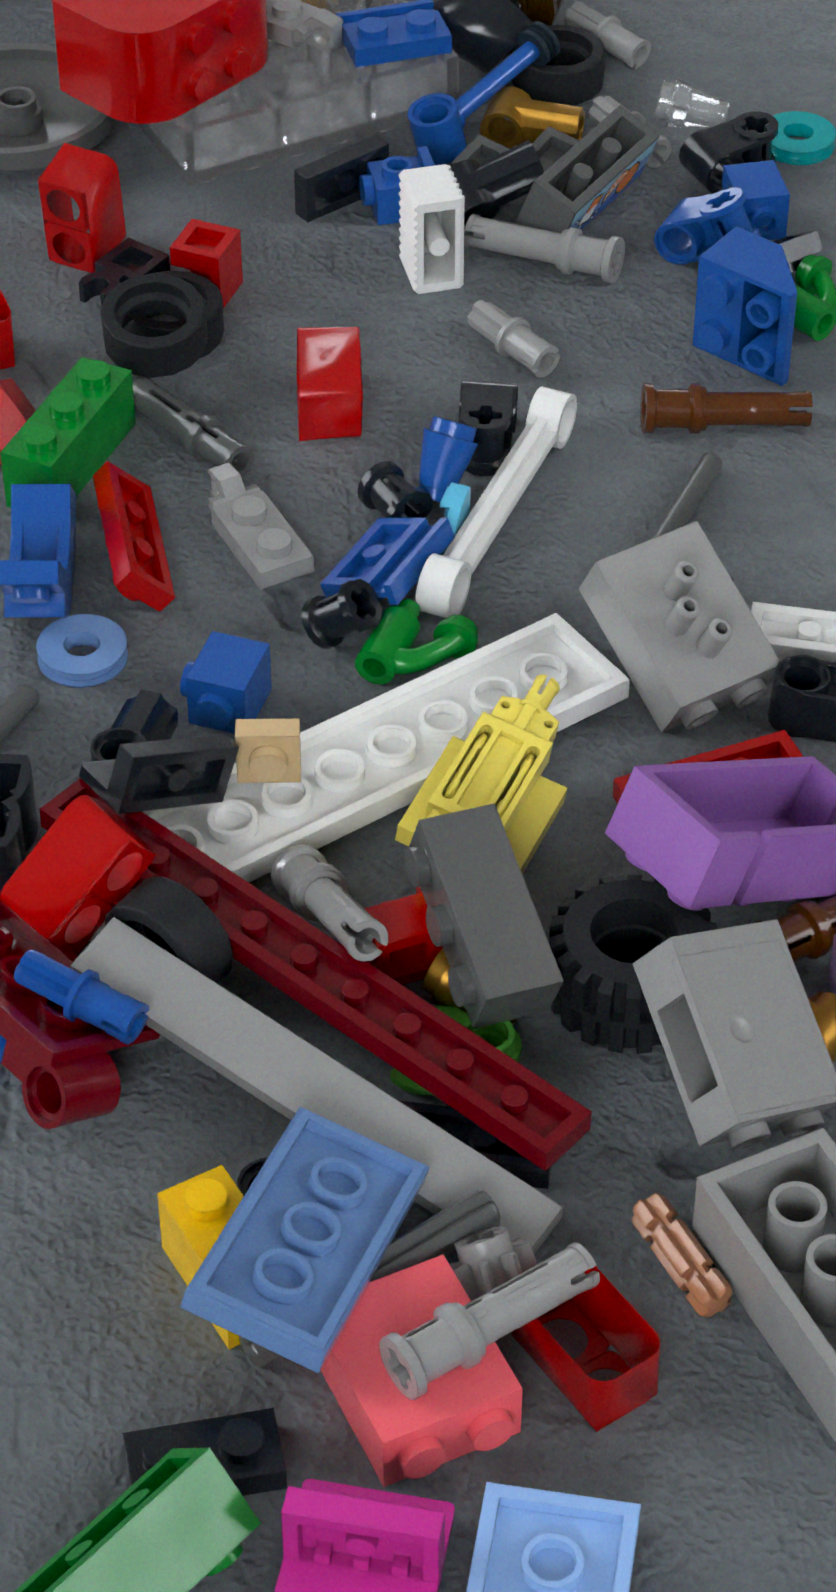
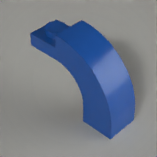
(42, 552)

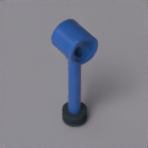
(439, 118)

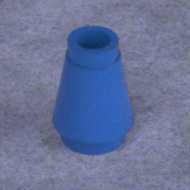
(445, 455)

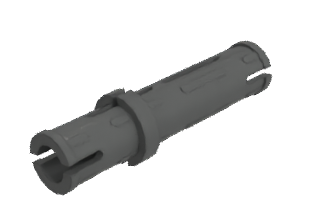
(202, 434)

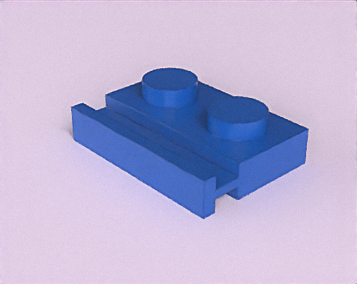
(394, 33)
(390, 556)

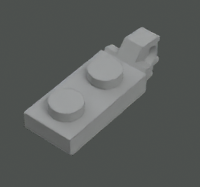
(297, 22)
(256, 530)

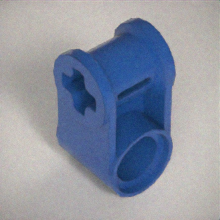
(700, 223)

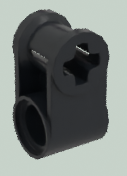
(728, 144)
(493, 411)
(804, 698)

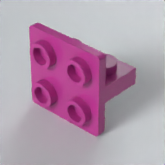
(362, 1540)

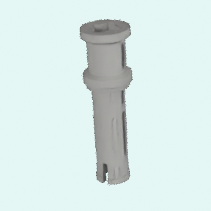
(567, 250)
(322, 895)
(461, 1332)

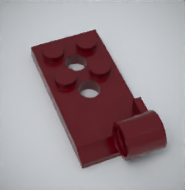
(57, 1060)

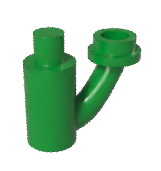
(815, 314)
(389, 645)

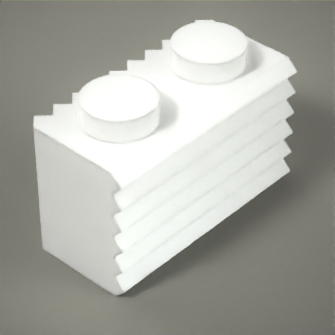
(432, 228)

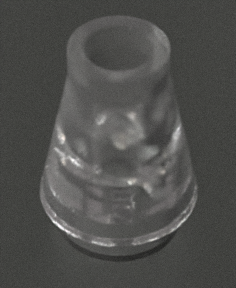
(689, 106)

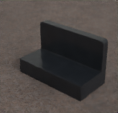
(163, 773)

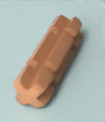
(682, 1255)

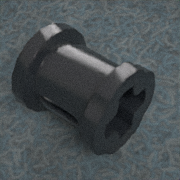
(394, 496)
(335, 616)

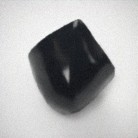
(482, 29)

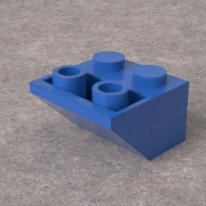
(746, 304)

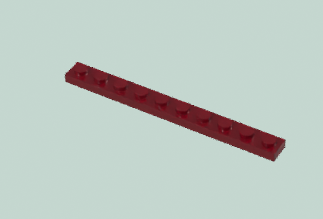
(363, 1000)

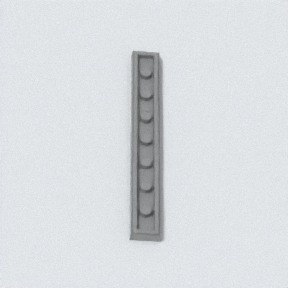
(295, 1074)

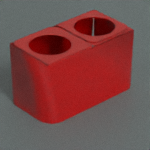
(95, 186)
(329, 382)
(77, 873)
(607, 1322)

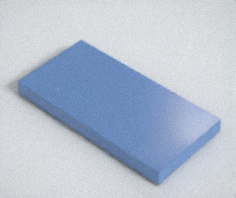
(306, 1239)

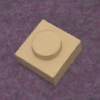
(268, 750)

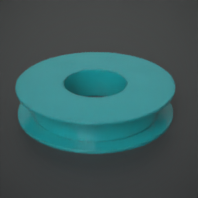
(814, 149)

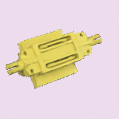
(500, 766)

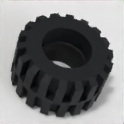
(595, 951)

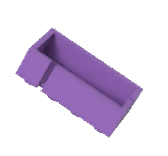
(731, 830)

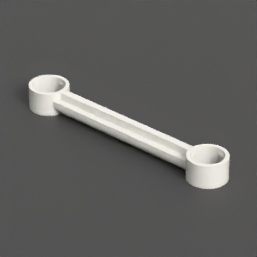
(447, 577)

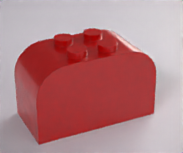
(156, 55)

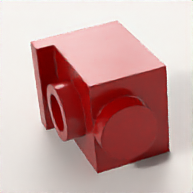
(409, 944)

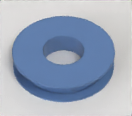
(85, 670)

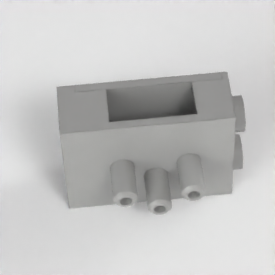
(680, 628)
(738, 1034)

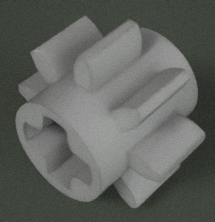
(490, 1259)

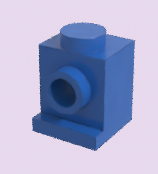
(381, 183)

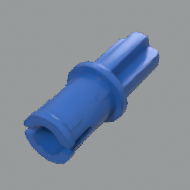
(83, 996)

